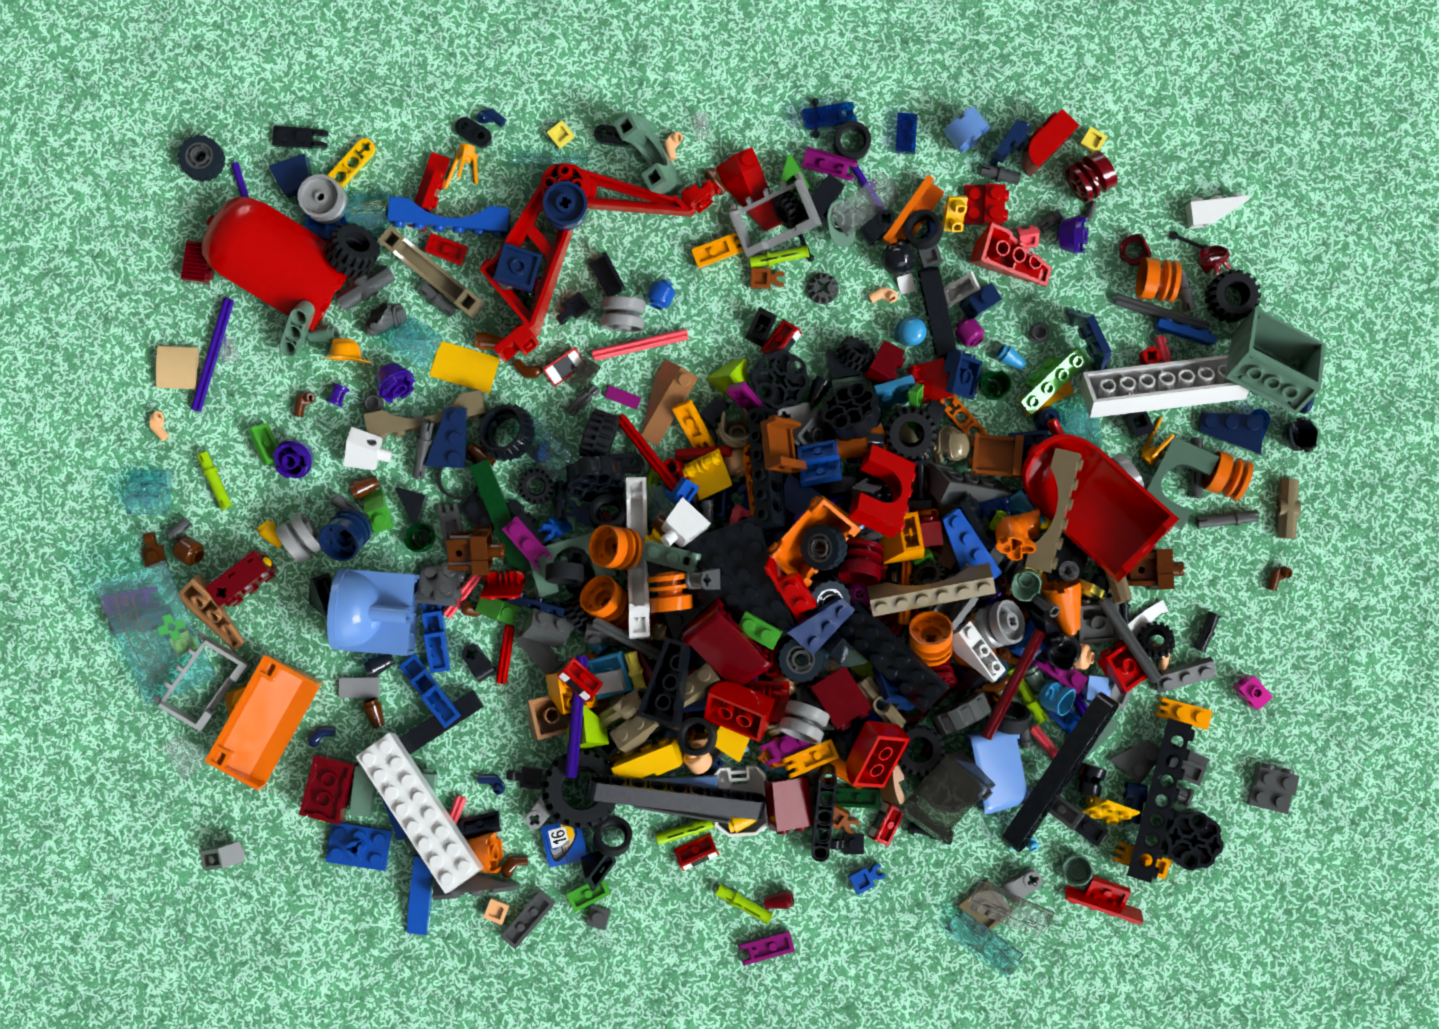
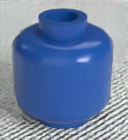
(660, 294)

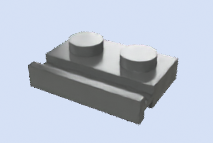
(1194, 767)

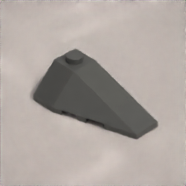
(950, 486)
(476, 885)

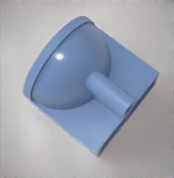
(373, 612)

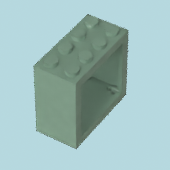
(1276, 361)

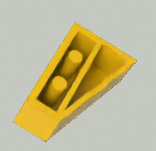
(650, 759)

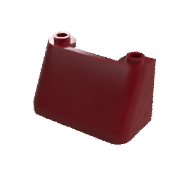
(726, 645)

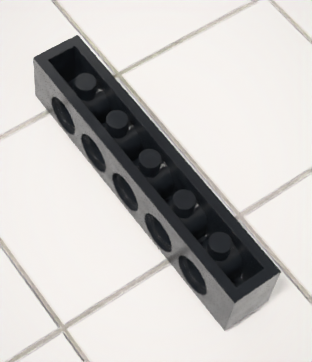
(767, 484)

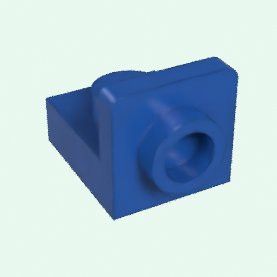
(684, 488)

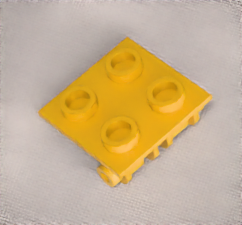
(709, 474)
(1108, 810)

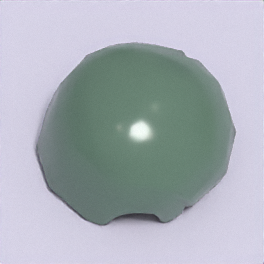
(1025, 584)
(1081, 873)

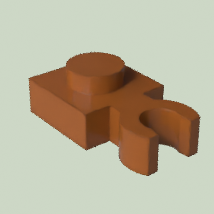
(762, 278)
(842, 818)

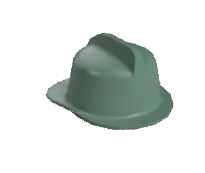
(835, 231)

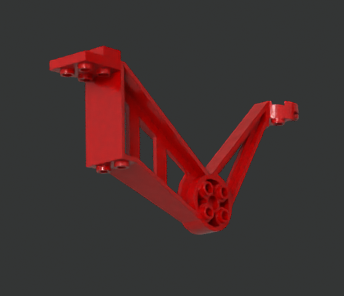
(524, 336)

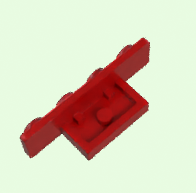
(432, 183)
(792, 589)
(1105, 897)

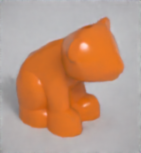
(1015, 532)

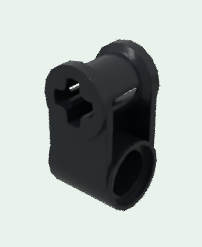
(874, 228)
(480, 665)

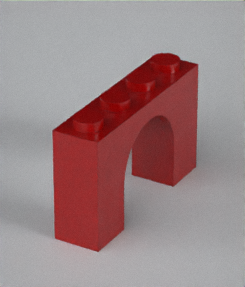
(898, 475)

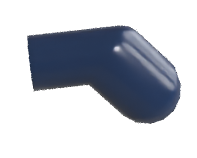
(491, 115)

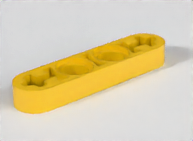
(343, 166)

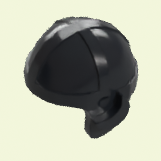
(898, 257)
(1300, 435)
(1063, 652)

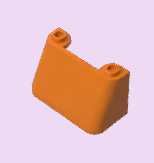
(788, 550)

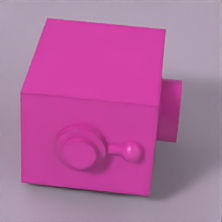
(1252, 692)

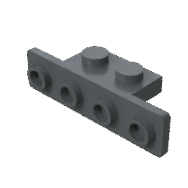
(958, 609)

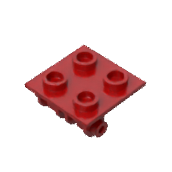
(933, 378)
(506, 588)
(775, 689)

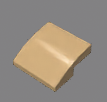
(177, 367)

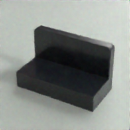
(607, 275)

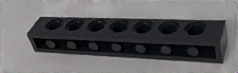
(1136, 868)

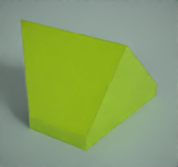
(729, 374)
(592, 731)

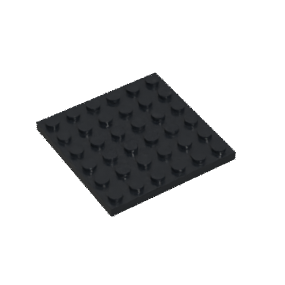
(741, 555)

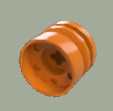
(1158, 279)
(1229, 476)
(615, 547)
(669, 592)
(605, 599)
(931, 637)

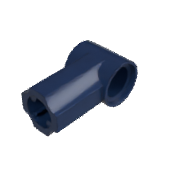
(1134, 797)

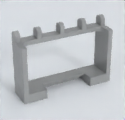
(812, 222)
(206, 714)

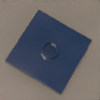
(517, 267)

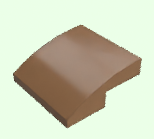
(892, 791)

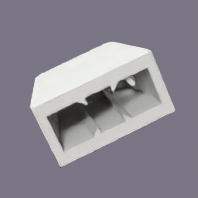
(364, 450)
(683, 525)

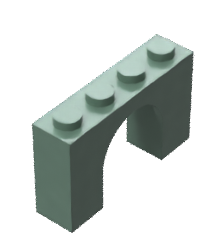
(661, 175)
(1179, 454)
(555, 548)
(364, 791)

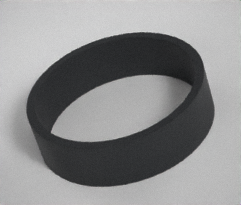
(442, 489)

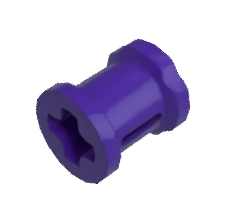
(337, 394)

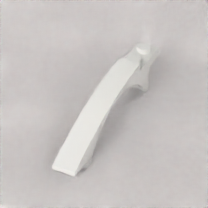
(637, 577)

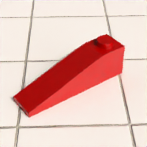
(745, 178)
(1004, 254)

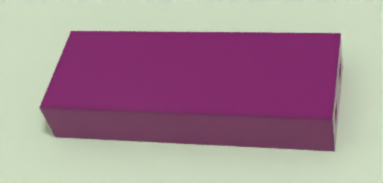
(623, 397)

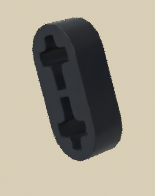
(609, 140)

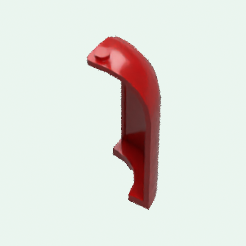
(270, 257)
(1110, 511)

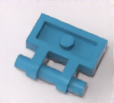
(894, 391)

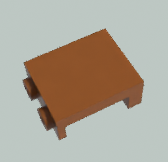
(779, 445)
(996, 455)

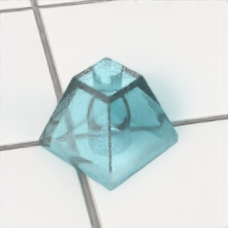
(416, 342)
(1080, 424)

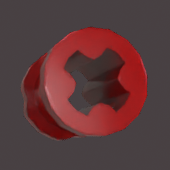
(1156, 356)

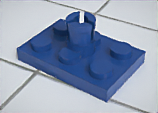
(359, 846)

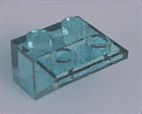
(369, 210)
(148, 492)

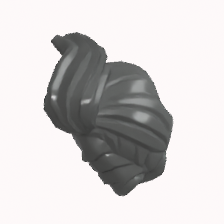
(385, 318)

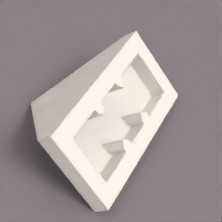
(961, 289)

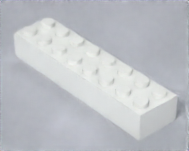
(1158, 386)
(419, 812)

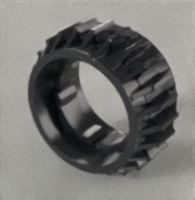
(493, 419)

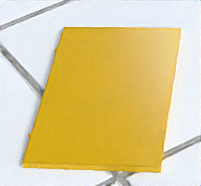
(464, 367)

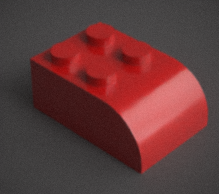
(1047, 140)
(739, 709)
(875, 754)

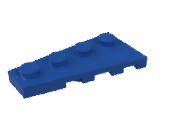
(965, 542)

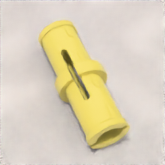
(635, 669)

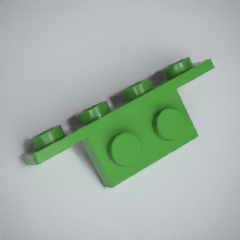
(1050, 377)

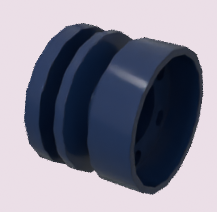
(345, 534)

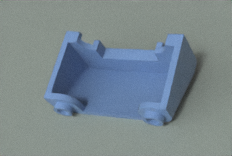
(1003, 765)

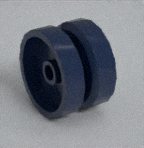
(571, 195)

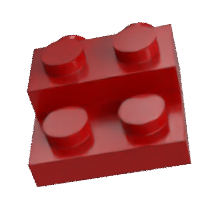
(986, 204)
(1121, 666)

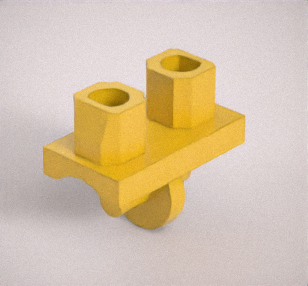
(954, 213)

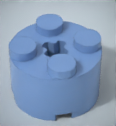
(966, 130)

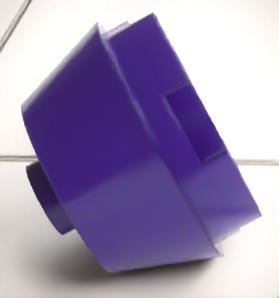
(1073, 234)
(394, 382)
(293, 459)

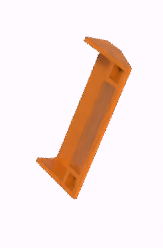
(263, 722)

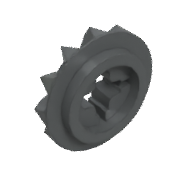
(822, 297)

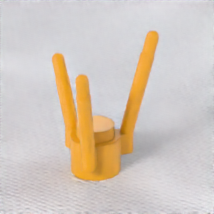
(464, 155)
(1152, 454)

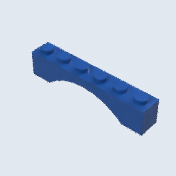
(490, 220)

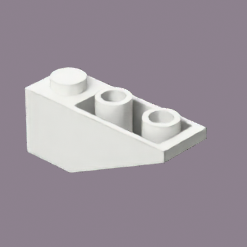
(1204, 213)
(974, 650)

